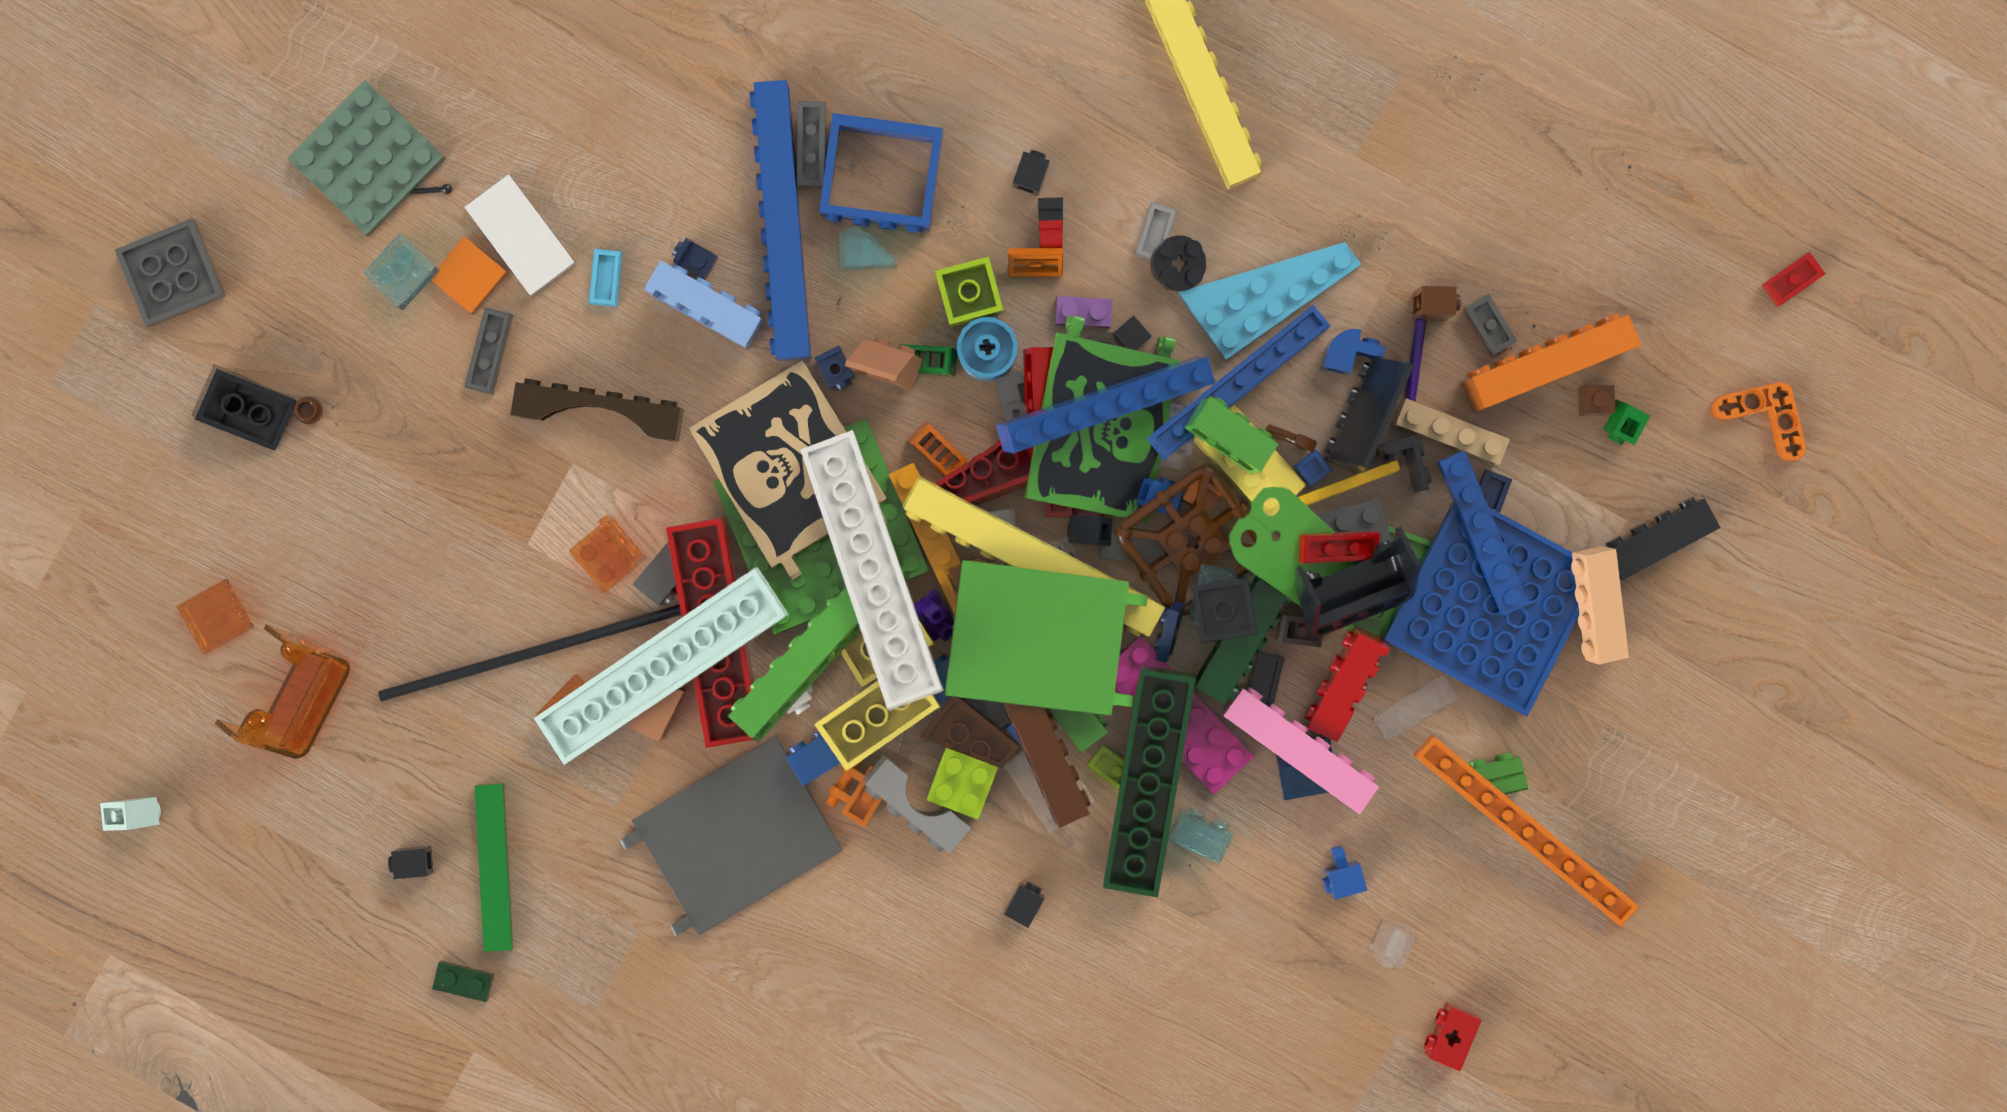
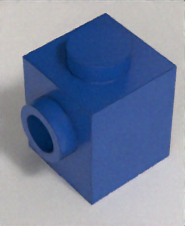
(1151, 486)

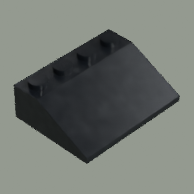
(1368, 413)

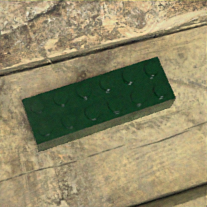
(1233, 657)

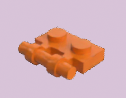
(859, 805)

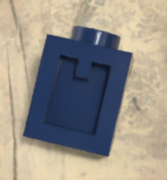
(694, 258)

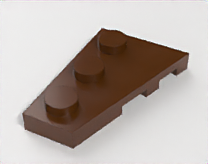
(967, 731)

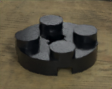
(1190, 253)

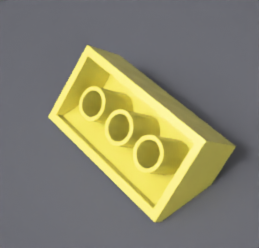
(1274, 474)

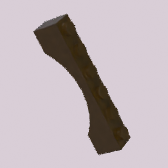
(541, 402)

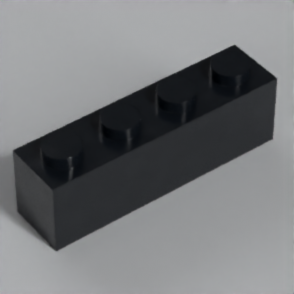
(1664, 536)

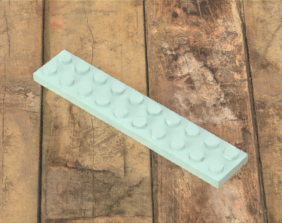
(661, 665)

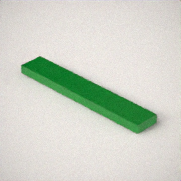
(493, 867)

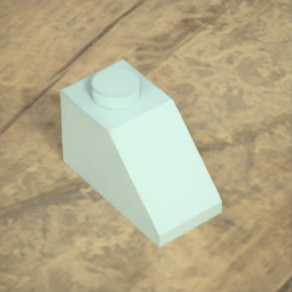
(130, 814)

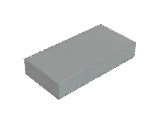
(1155, 229)

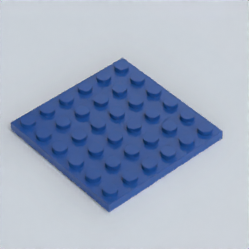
(1458, 624)

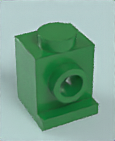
(1625, 423)

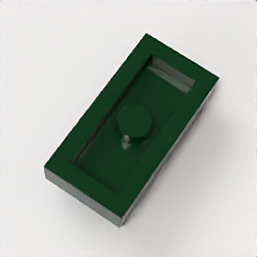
(463, 981)

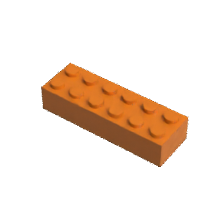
(1558, 359)

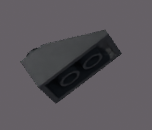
(243, 407)

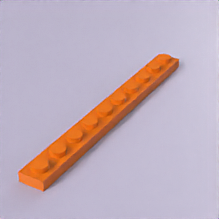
(1526, 830)

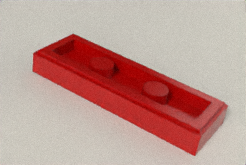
(1337, 546)

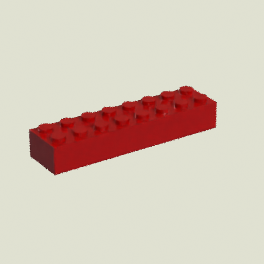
(701, 570)

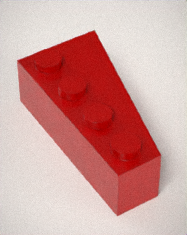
(989, 475)
(1345, 683)

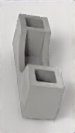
(889, 783)

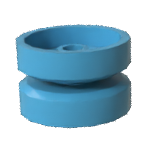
(979, 334)

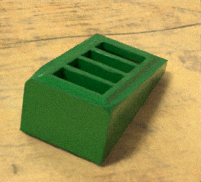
(949, 363)

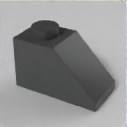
(658, 579)

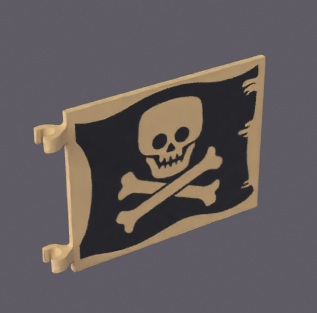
(760, 461)

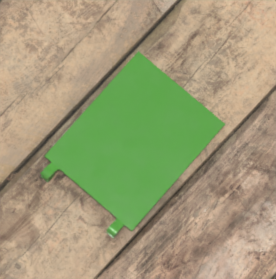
(1038, 638)

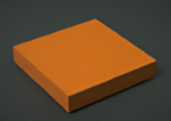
(468, 275)

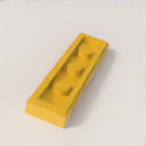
(1350, 483)

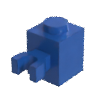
(1345, 877)

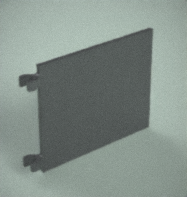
(735, 836)

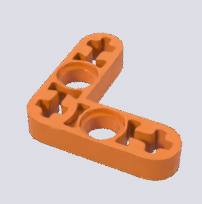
(1768, 403)

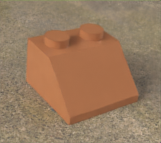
(885, 362)

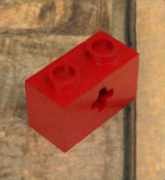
(1452, 1051)

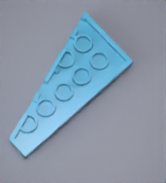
(1253, 302)

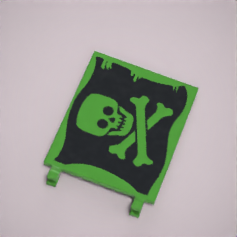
(1105, 463)

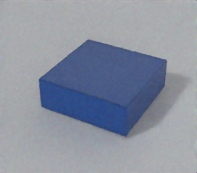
(1312, 468)

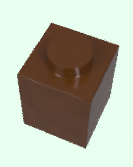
(1596, 400)

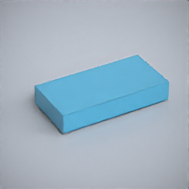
(605, 277)

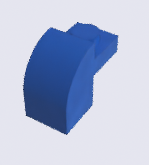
(1343, 348)

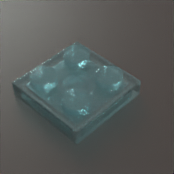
(401, 271)

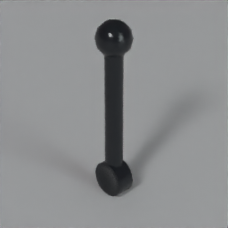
(446, 189)

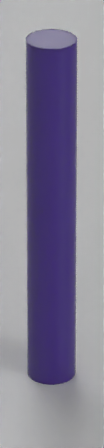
(1415, 359)

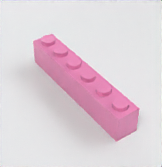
(1300, 750)

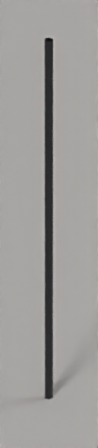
(529, 653)

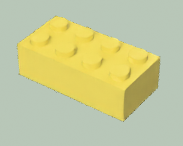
(867, 724)

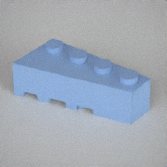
(703, 304)

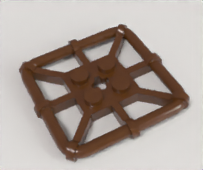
(1174, 535)

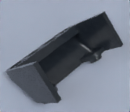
(1361, 589)

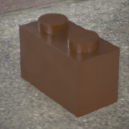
(1435, 303)

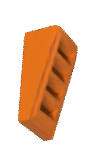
(920, 433)

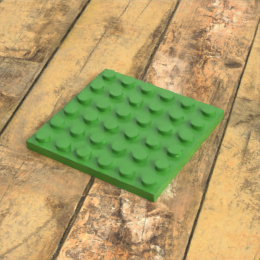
(818, 563)

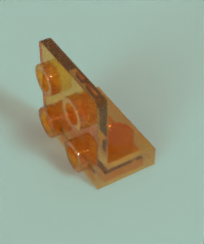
(607, 553)

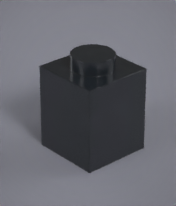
(1031, 172)
(1090, 530)
(411, 862)
(1024, 903)

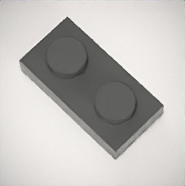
(1490, 325)

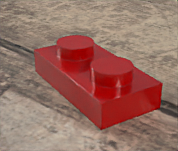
(1793, 279)

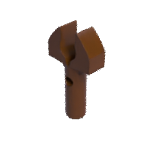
(1299, 440)

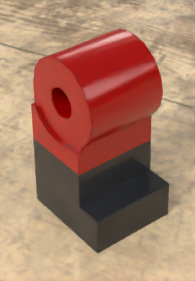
(1050, 222)

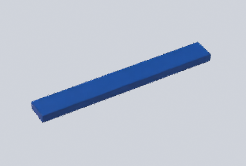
(1243, 377)

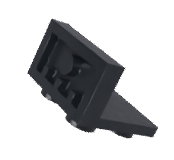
(1413, 451)

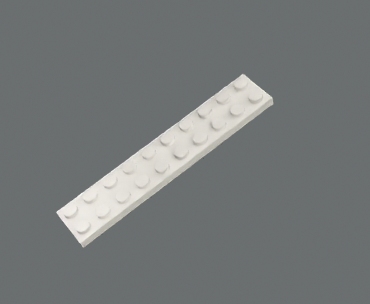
(871, 570)

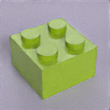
(969, 291)
(962, 783)

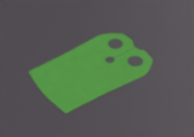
(1278, 559)

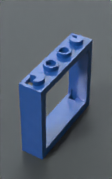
(889, 129)

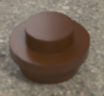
(308, 410)

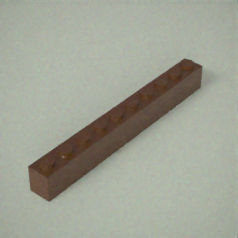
(1043, 750)

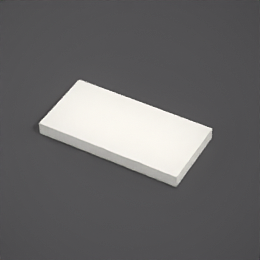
(520, 235)

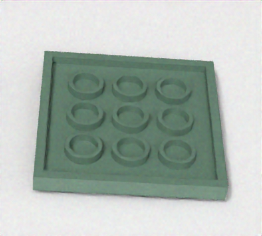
(366, 158)

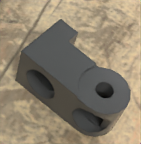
(1010, 396)

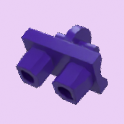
(935, 616)

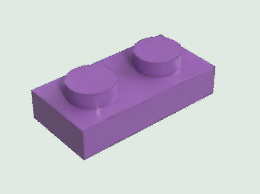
(1093, 310)

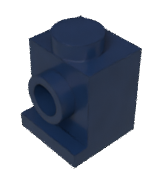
(827, 360)

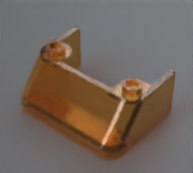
(300, 703)

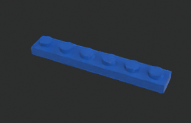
(1482, 533)

